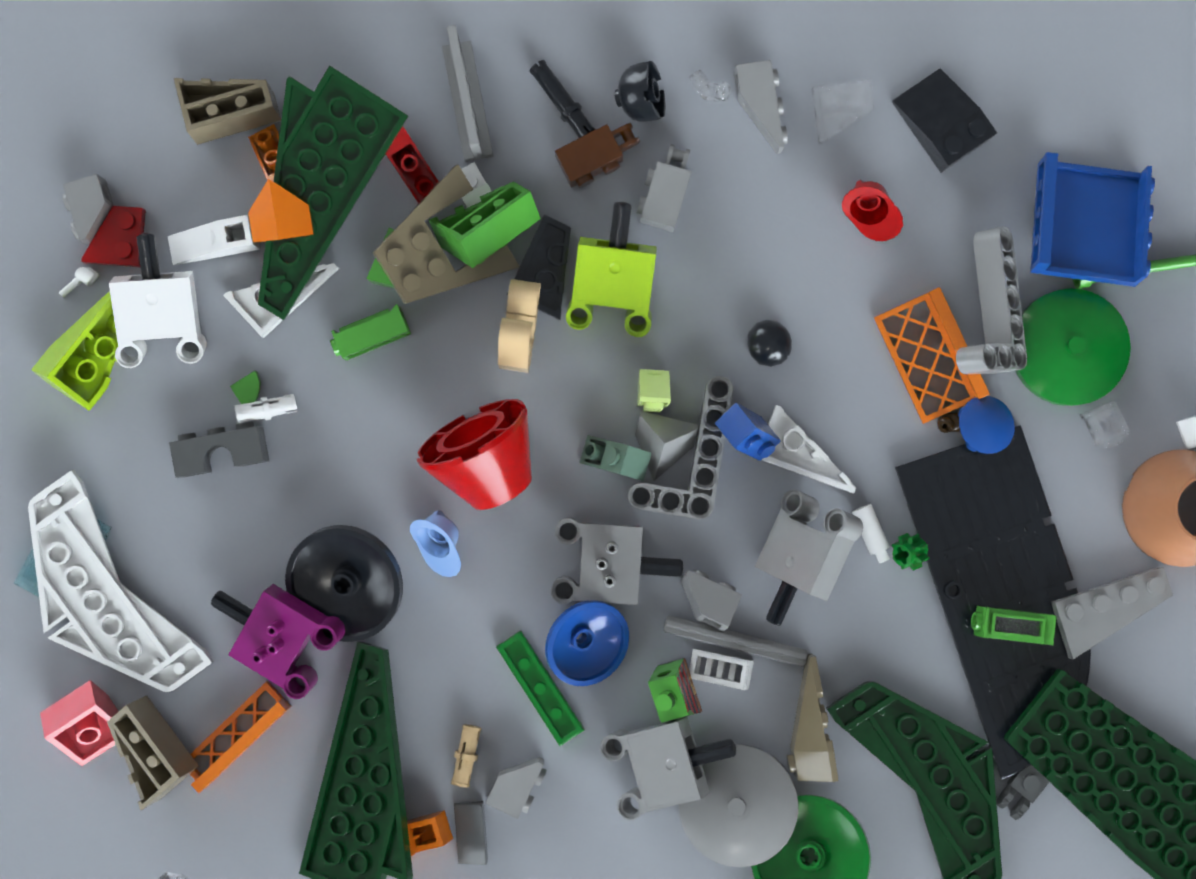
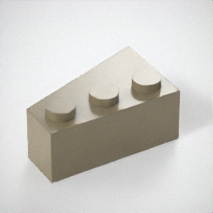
(225, 107)
(150, 750)

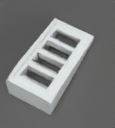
(730, 682)

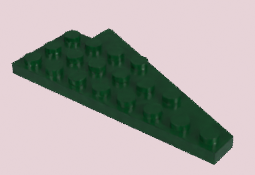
(326, 158)
(361, 806)

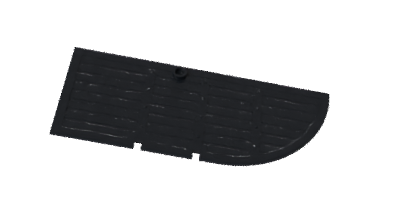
(995, 552)

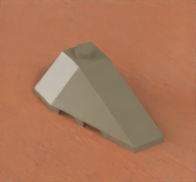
(811, 749)

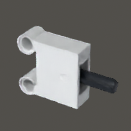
(155, 308)

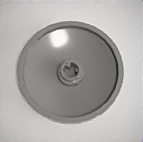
(747, 810)

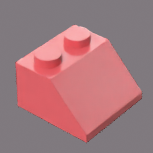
(80, 724)

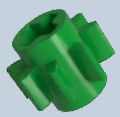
(910, 551)

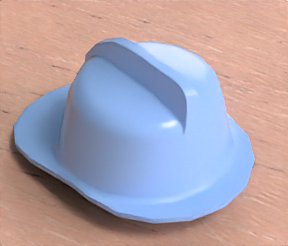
(437, 543)

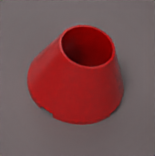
(482, 456)

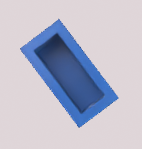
(748, 432)

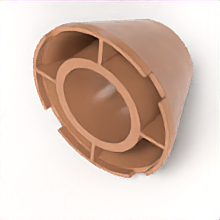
(1152, 507)

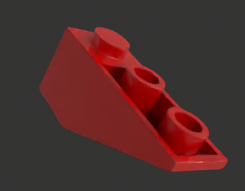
(411, 166)

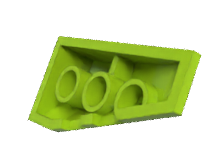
(83, 356)

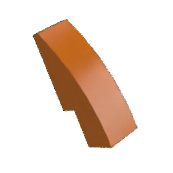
(428, 832)

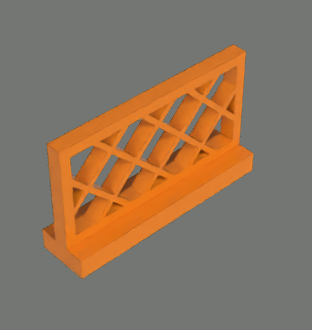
(950, 336)

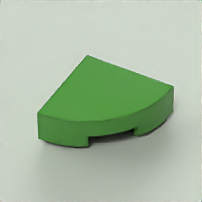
(247, 388)

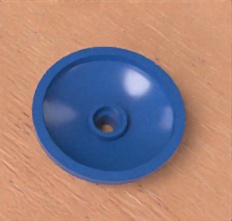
(595, 652)

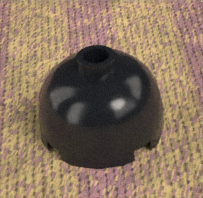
(640, 93)

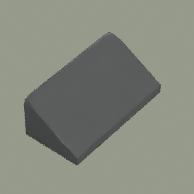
(471, 833)

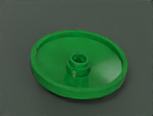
(1073, 347)
(824, 845)

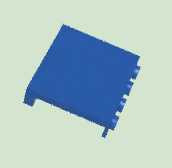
(1092, 222)

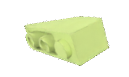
(653, 390)

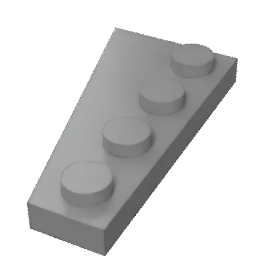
(1103, 610)

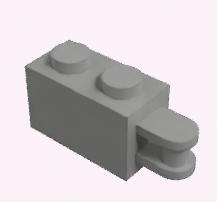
(665, 191)

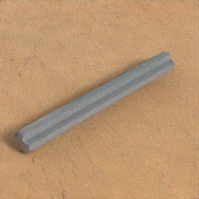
(736, 641)

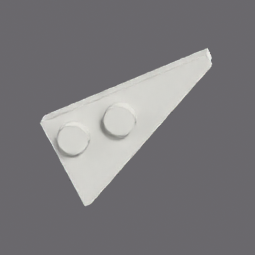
(262, 320)
(803, 455)

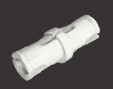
(265, 408)

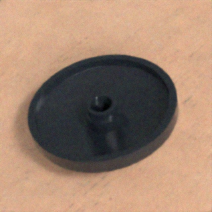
(347, 577)

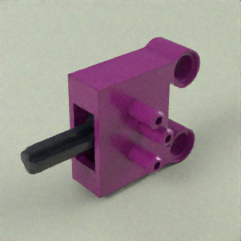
(277, 635)

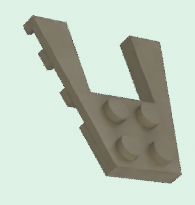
(415, 258)

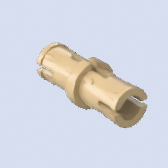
(466, 755)

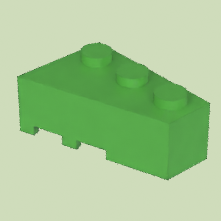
(488, 225)

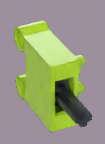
(613, 275)

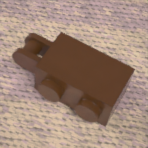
(594, 154)

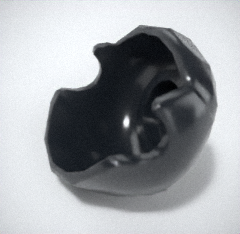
(769, 343)

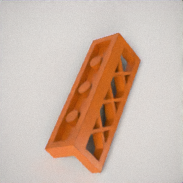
(248, 737)

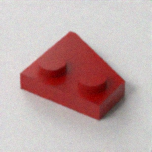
(116, 238)

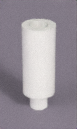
(873, 532)

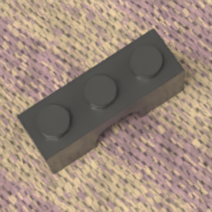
(193, 454)

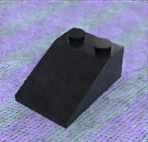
(944, 119)

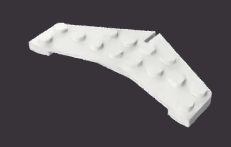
(82, 584)

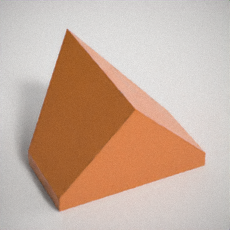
(279, 215)

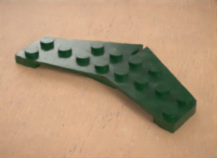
(931, 758)

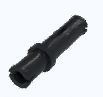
(568, 108)

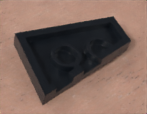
(546, 264)

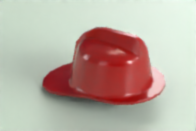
(872, 211)

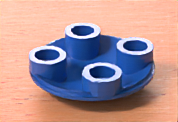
(986, 425)

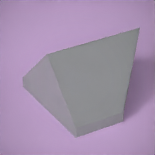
(665, 439)

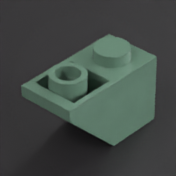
(615, 457)

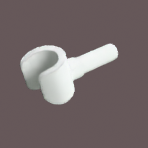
(82, 274)

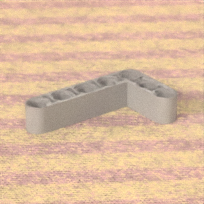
(1000, 308)
(700, 461)

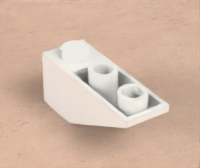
(212, 240)

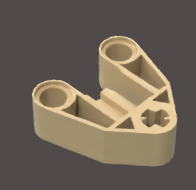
(519, 326)

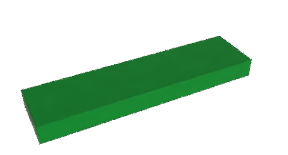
(540, 688)

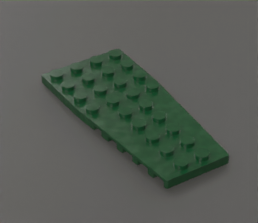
(1114, 774)

